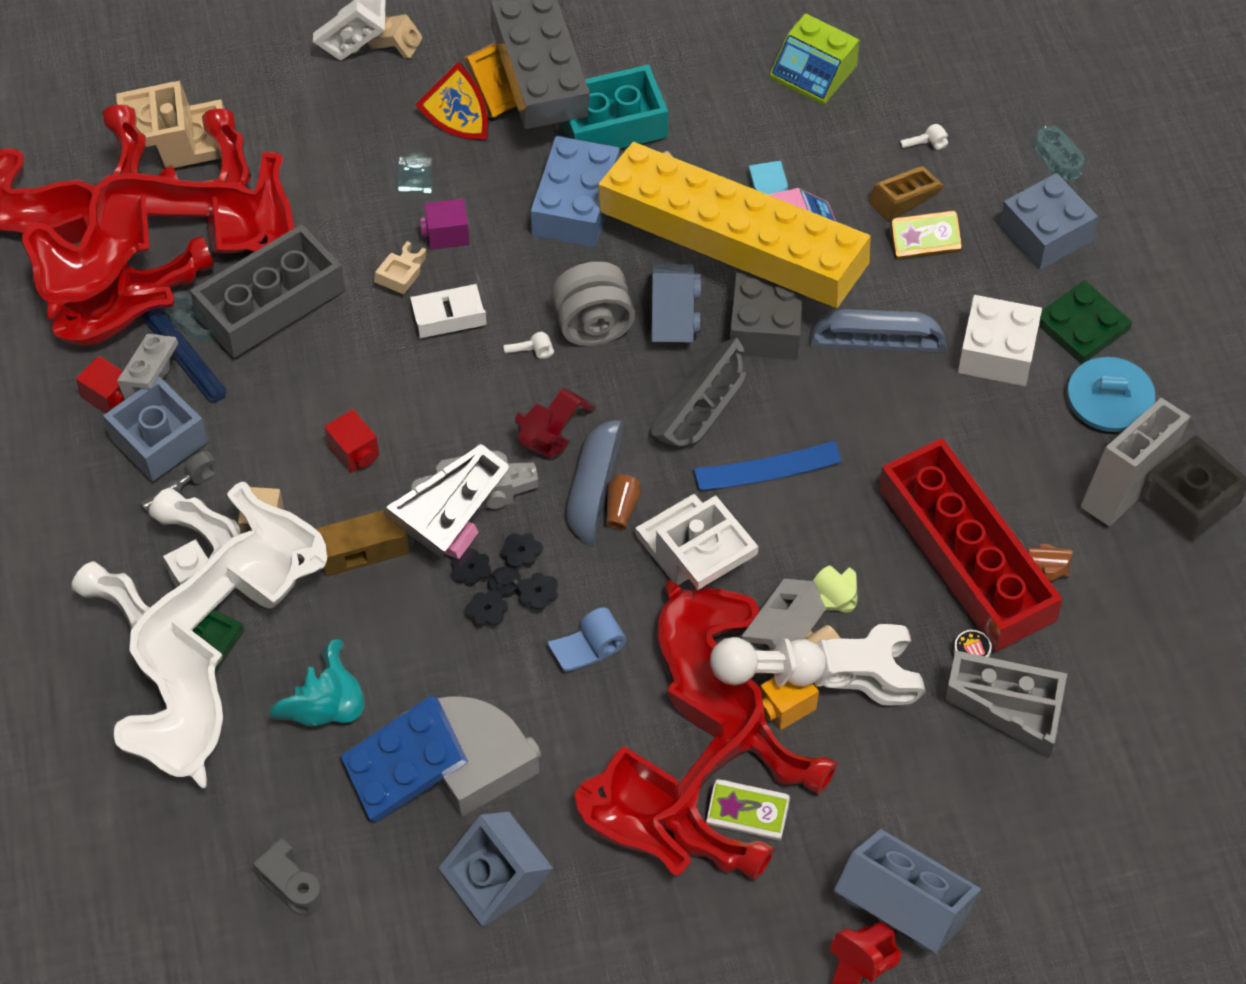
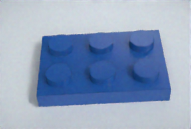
(404, 758)

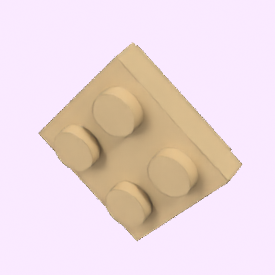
(172, 123)

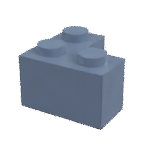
(673, 303)

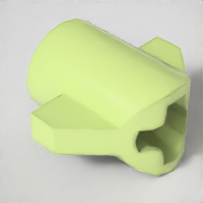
(837, 590)

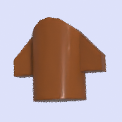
(1052, 560)

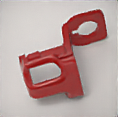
(864, 953)

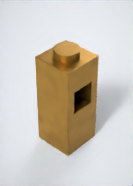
(362, 542)

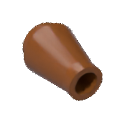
(622, 498)

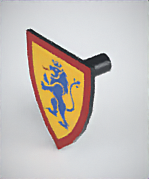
(457, 105)

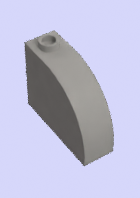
(1129, 459)
(495, 753)

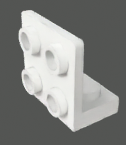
(352, 28)

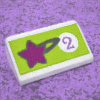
(748, 809)

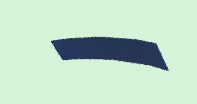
(768, 468)

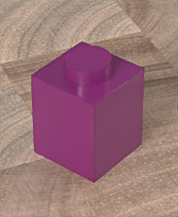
(445, 224)

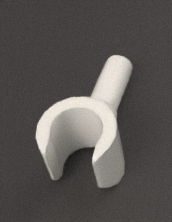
(934, 134)
(539, 343)

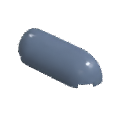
(878, 331)
(591, 480)

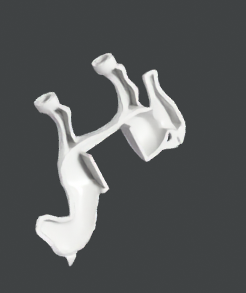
(162, 639)

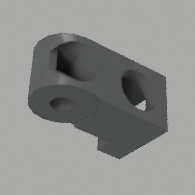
(292, 886)

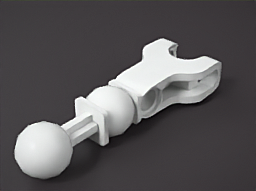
(831, 663)

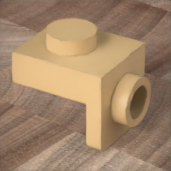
(399, 33)

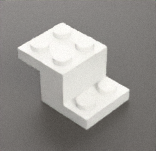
(696, 541)

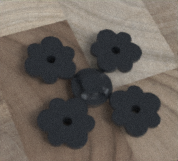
(504, 580)

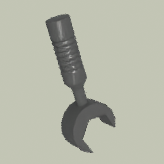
(195, 470)

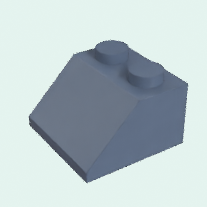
(495, 866)

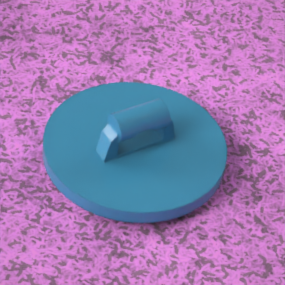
(1110, 393)

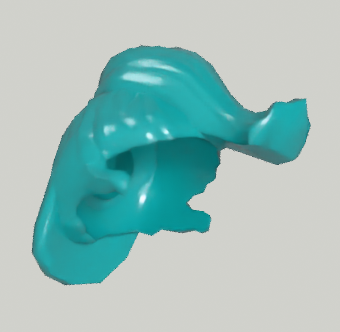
(324, 699)

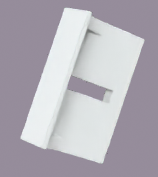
(464, 304)

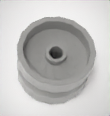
(593, 303)

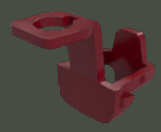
(542, 426)

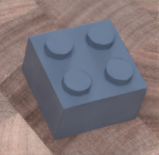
(1048, 221)
(155, 429)

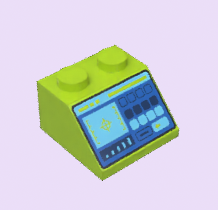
(815, 59)

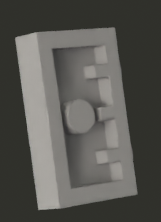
(147, 364)

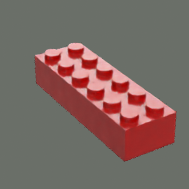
(970, 544)

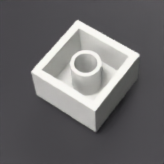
(999, 340)

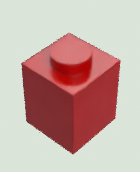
(100, 385)
(352, 441)

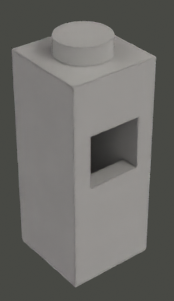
(787, 614)

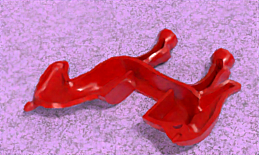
(123, 201)
(66, 210)
(646, 799)

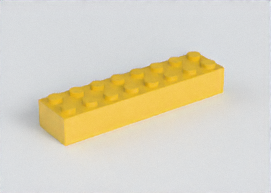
(735, 224)

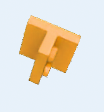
(491, 77)

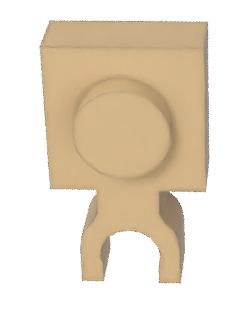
(400, 271)

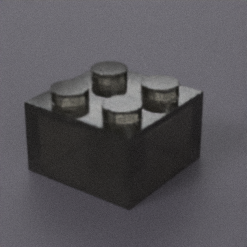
(1194, 488)

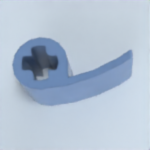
(597, 640)

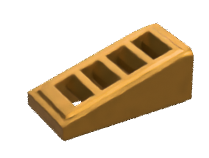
(891, 205)

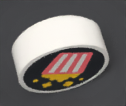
(973, 643)

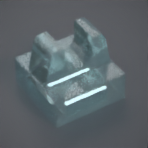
(415, 173)

